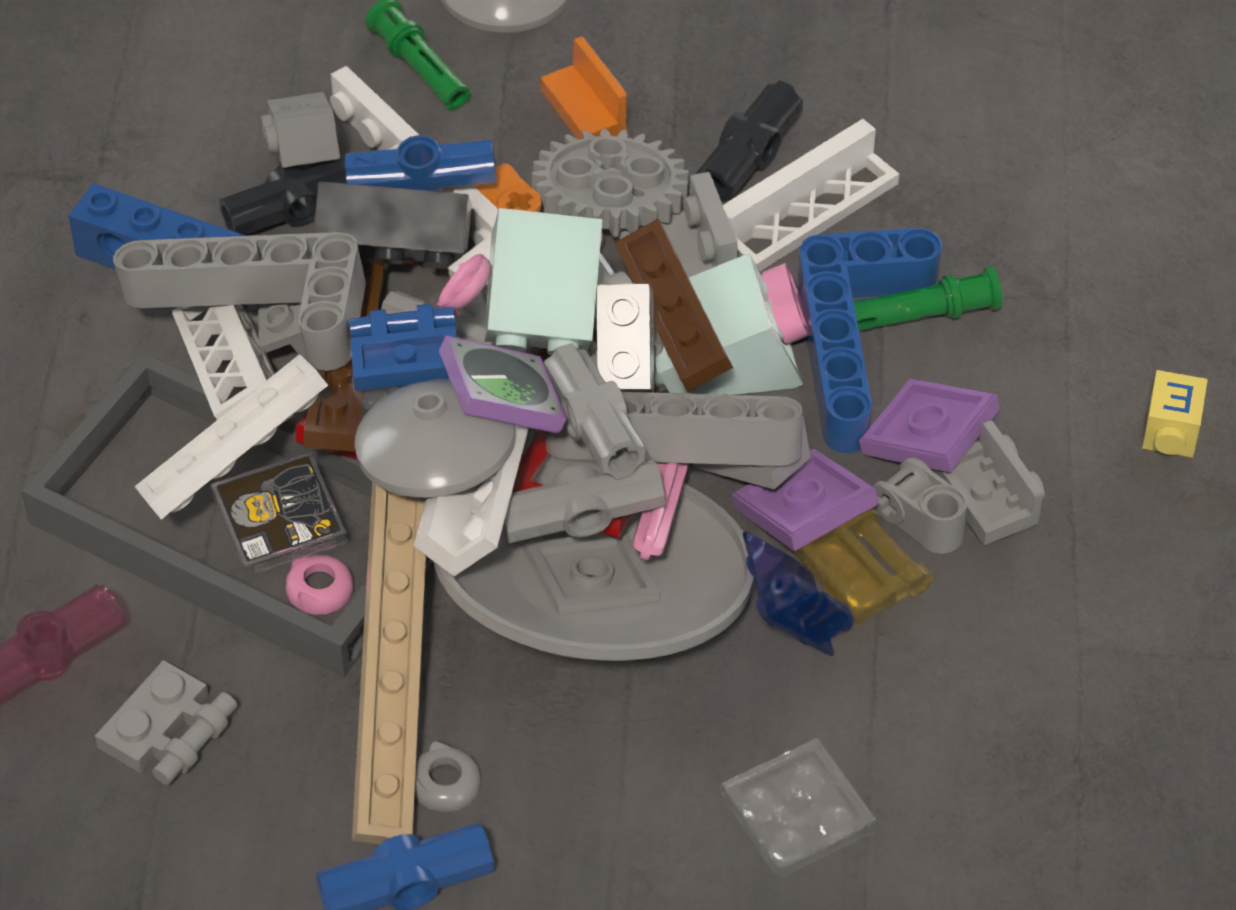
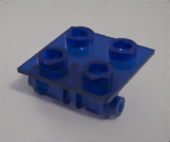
(791, 597)

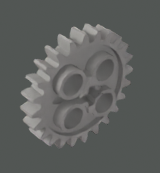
(611, 180)

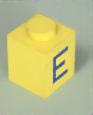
(1174, 413)

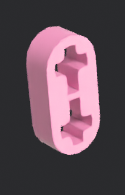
(786, 303)

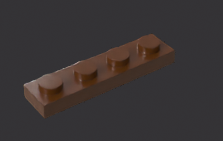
(677, 308)

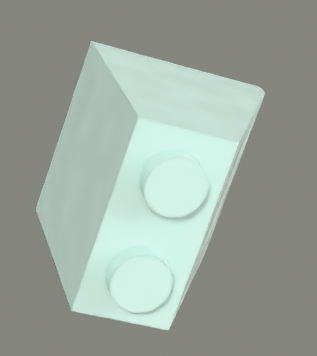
(542, 280)
(744, 322)

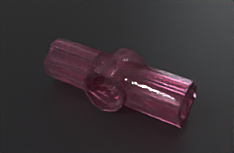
(50, 639)

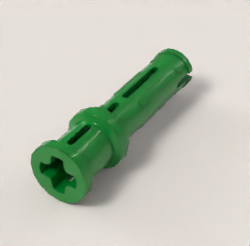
(407, 41)
(948, 297)

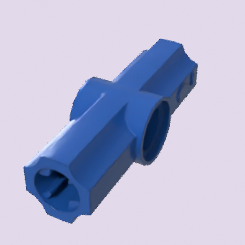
(423, 165)
(407, 871)

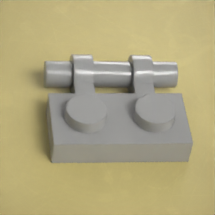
(155, 713)

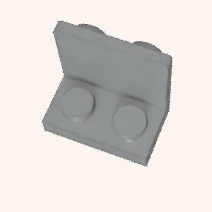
(701, 230)

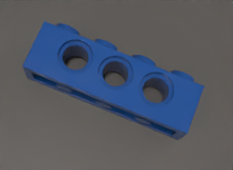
(110, 219)

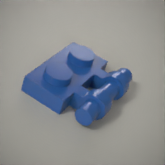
(400, 346)

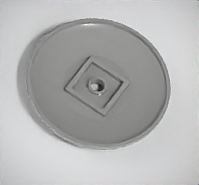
(629, 604)

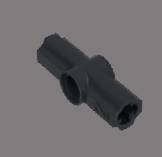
(752, 138)
(285, 196)

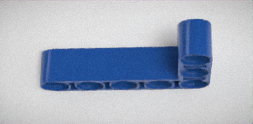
(829, 276)

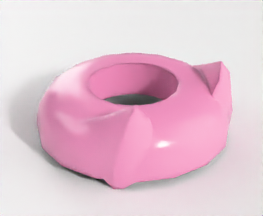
(465, 283)
(314, 600)

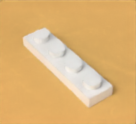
(219, 446)

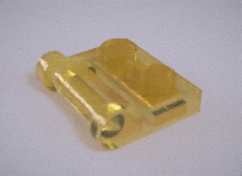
(855, 575)

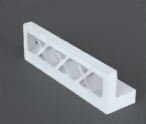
(801, 182)
(236, 342)
(468, 524)

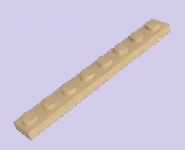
(389, 670)

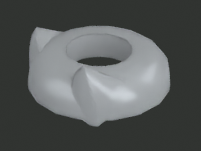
(446, 797)

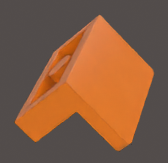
(586, 94)

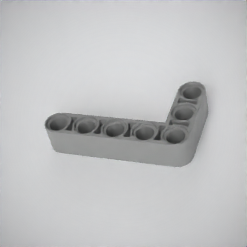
(261, 269)
(703, 428)

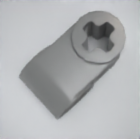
(923, 506)

